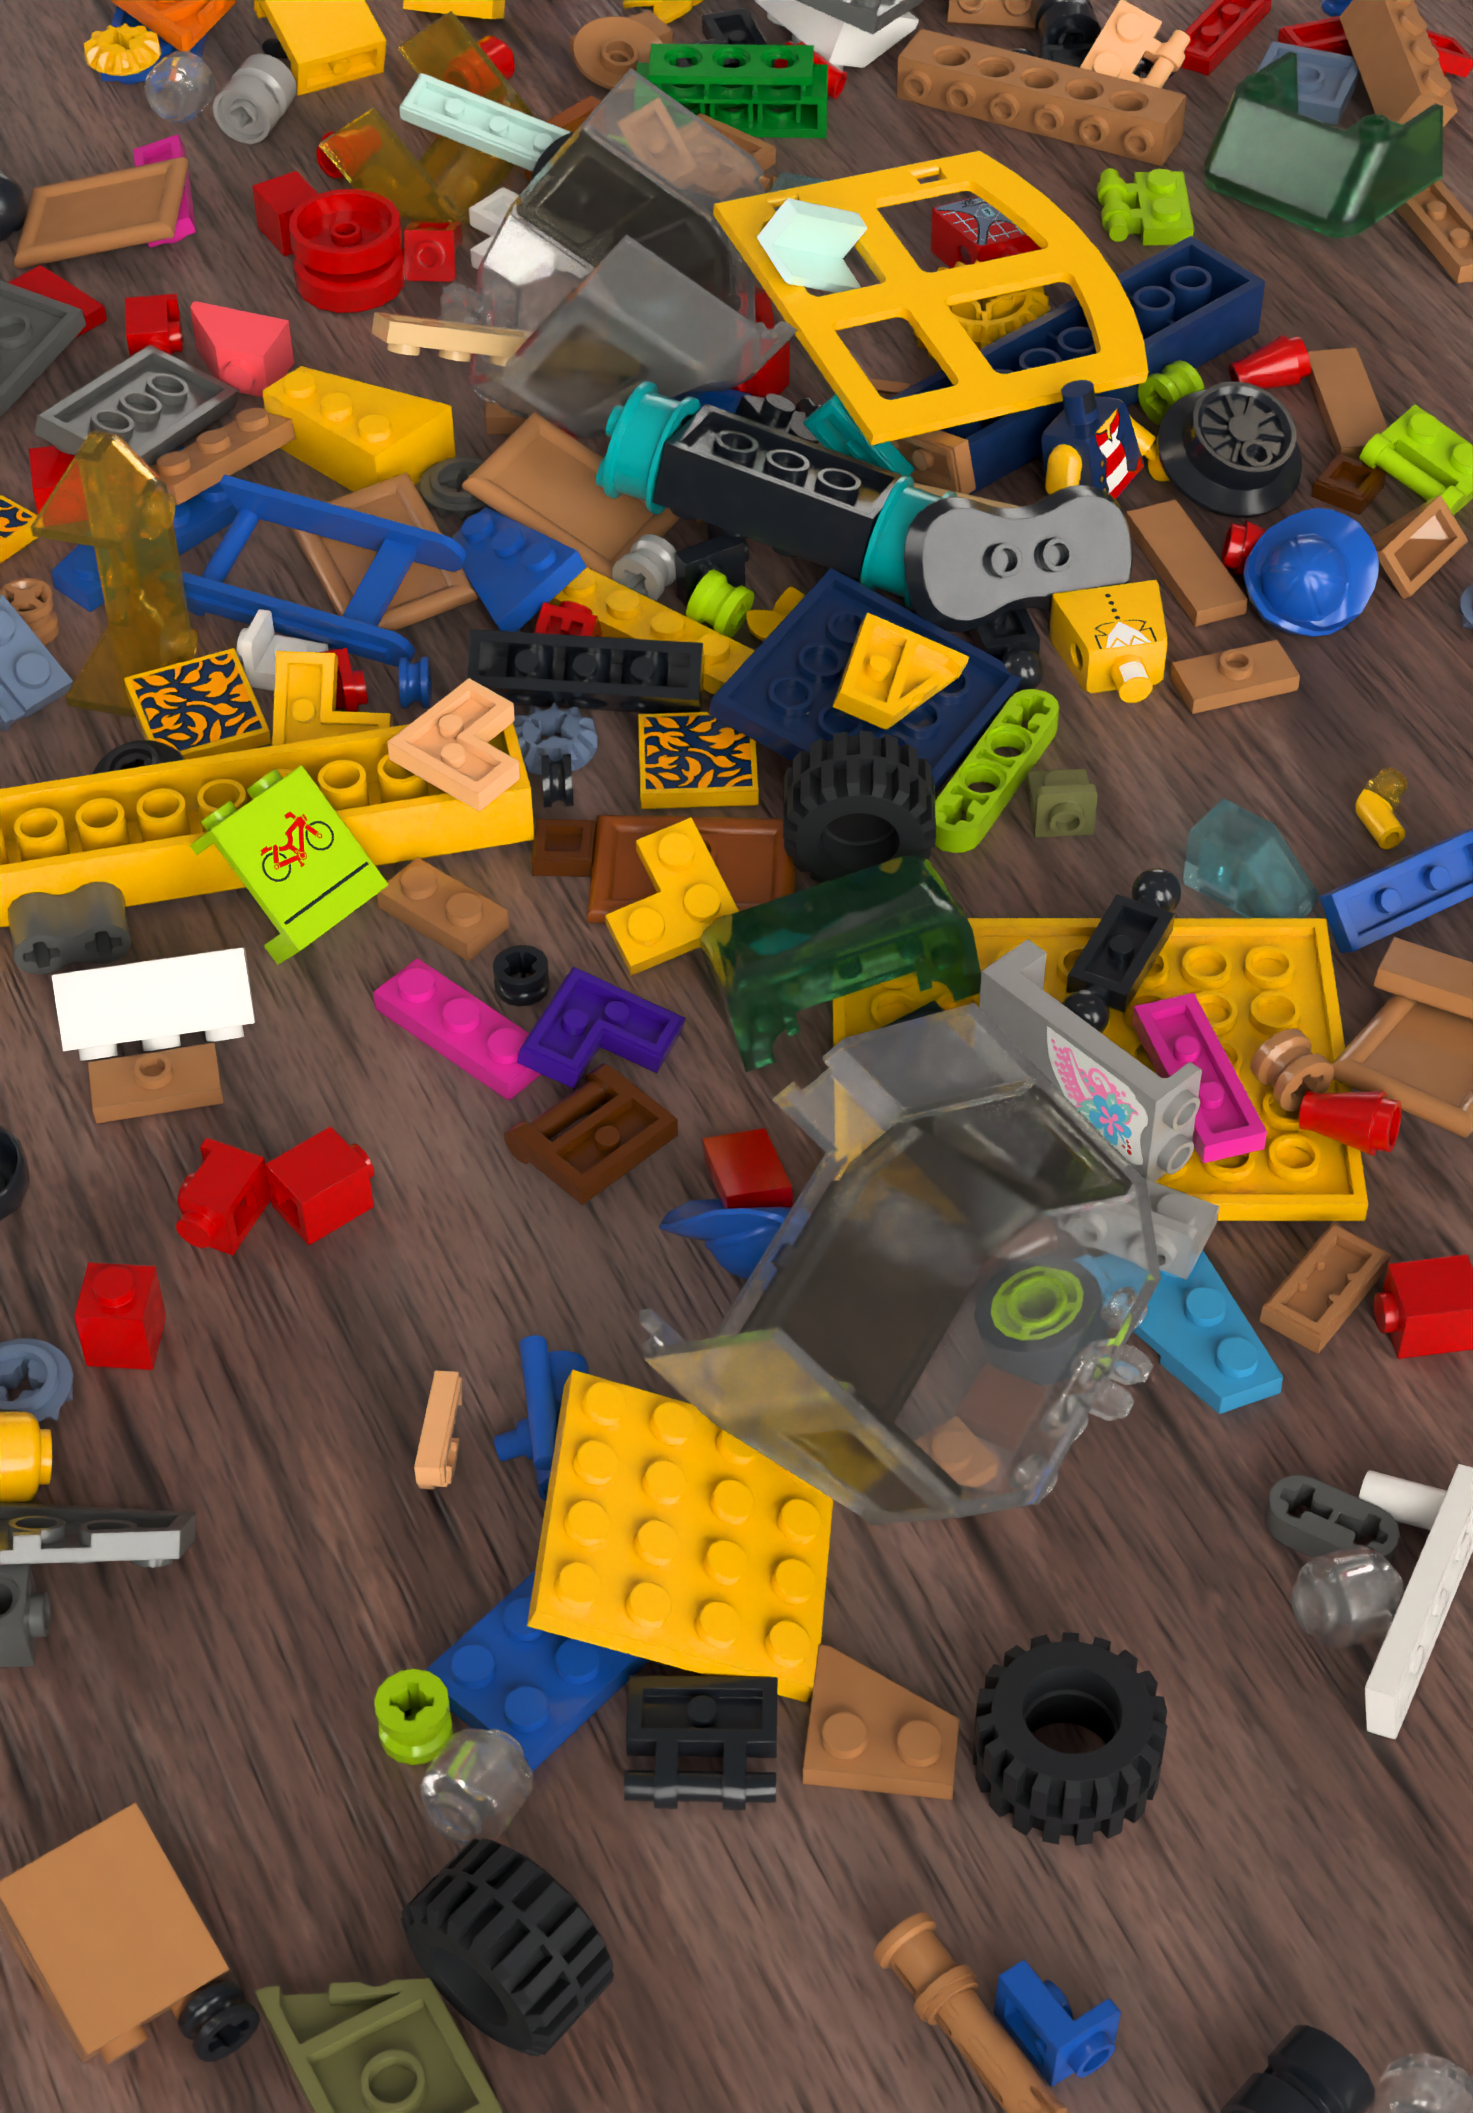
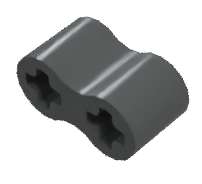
(69, 928)

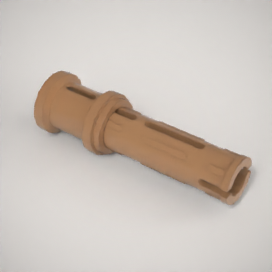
(948, 1997)

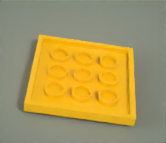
(679, 1541)

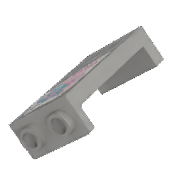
(1123, 1099)

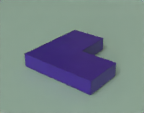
(595, 1015)

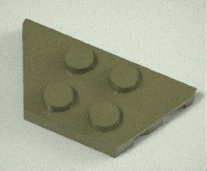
(376, 2049)

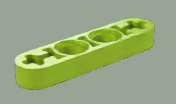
(1000, 771)

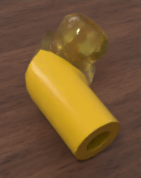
(1377, 805)

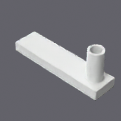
(1429, 1591)

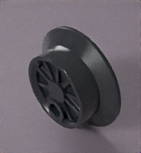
(1231, 449)

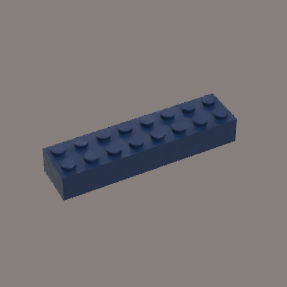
(1187, 309)

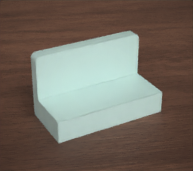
(810, 244)

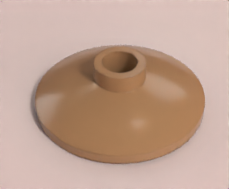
(610, 47)

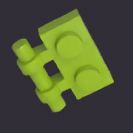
(1150, 206)

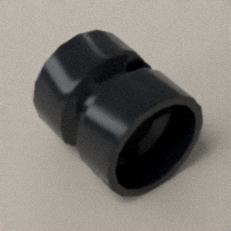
(1065, 21)
(1306, 2076)

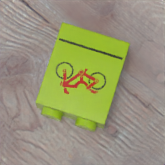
(293, 858)

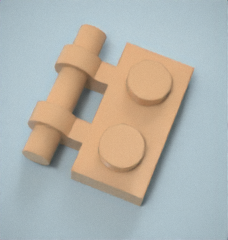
(1128, 39)

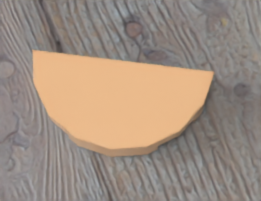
(437, 1448)

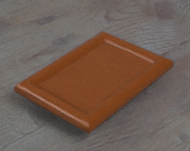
(744, 850)

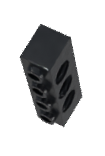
(588, 671)

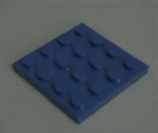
(793, 677)

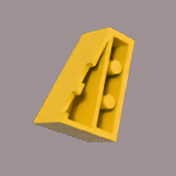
(360, 429)

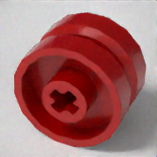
(347, 250)

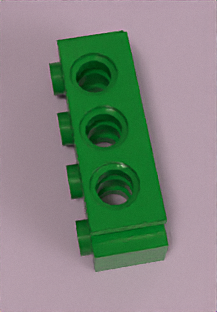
(751, 87)

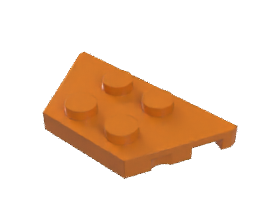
(177, 21)

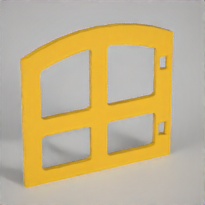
(925, 296)

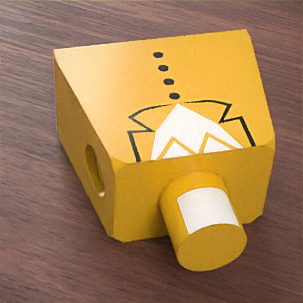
(1112, 637)

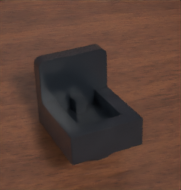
(719, 553)

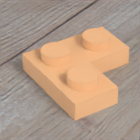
(452, 746)

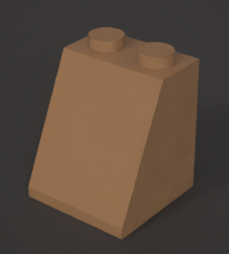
(108, 1935)

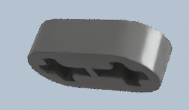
(1332, 1521)

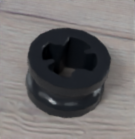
(557, 780)
(518, 990)
(218, 2021)

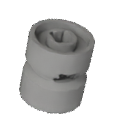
(254, 99)

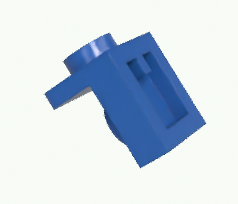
(1044, 2026)

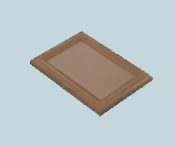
(102, 213)
(551, 487)
(342, 566)
(1415, 1058)

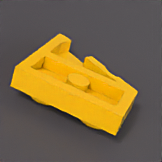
(893, 672)

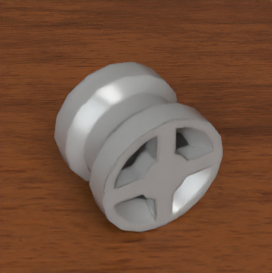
(647, 566)

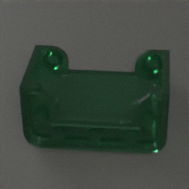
(834, 944)

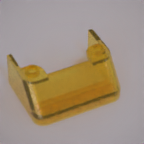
(449, 173)
(126, 513)

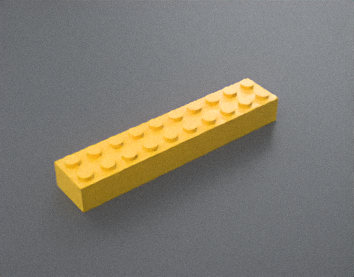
(140, 820)

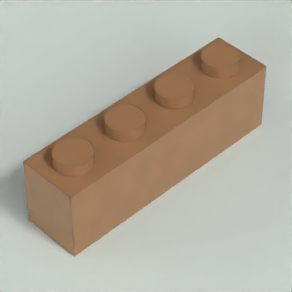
(1396, 59)

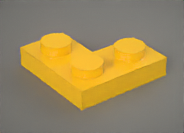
(308, 700)
(685, 903)

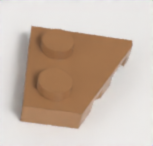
(876, 1733)

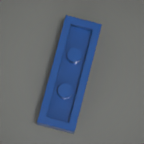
(1401, 892)

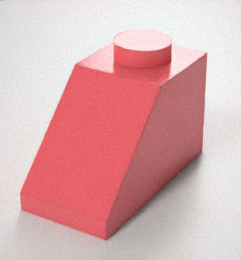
(242, 346)

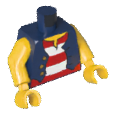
(1096, 444)

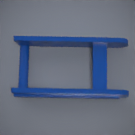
(357, 628)

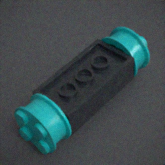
(763, 486)

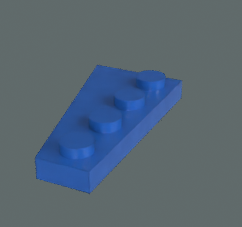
(193, 523)

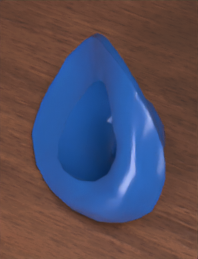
(1312, 572)
(732, 1235)

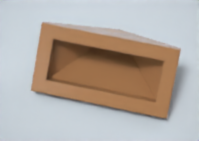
(1418, 545)

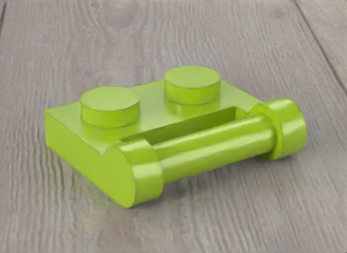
(1424, 458)

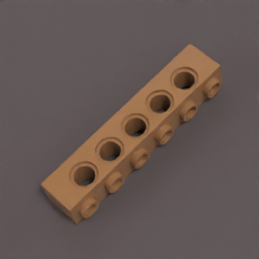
(1041, 96)

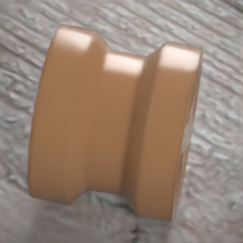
(34, 603)
(1291, 1068)

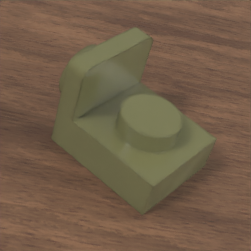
(1061, 802)

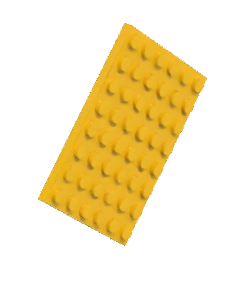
(1251, 984)

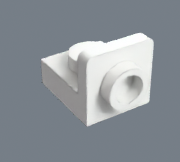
(258, 650)

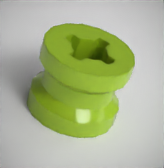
(1165, 389)
(720, 603)
(429, 1726)

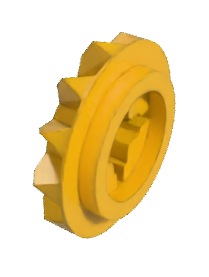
(109, 51)

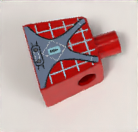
(975, 231)

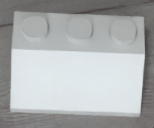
(833, 38)
(154, 1002)

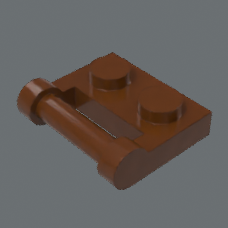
(601, 1145)

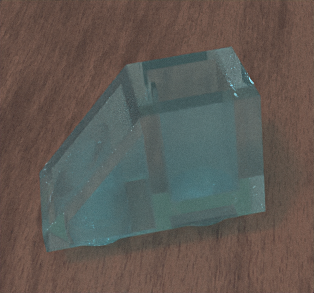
(1246, 865)

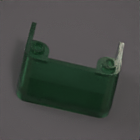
(1313, 170)

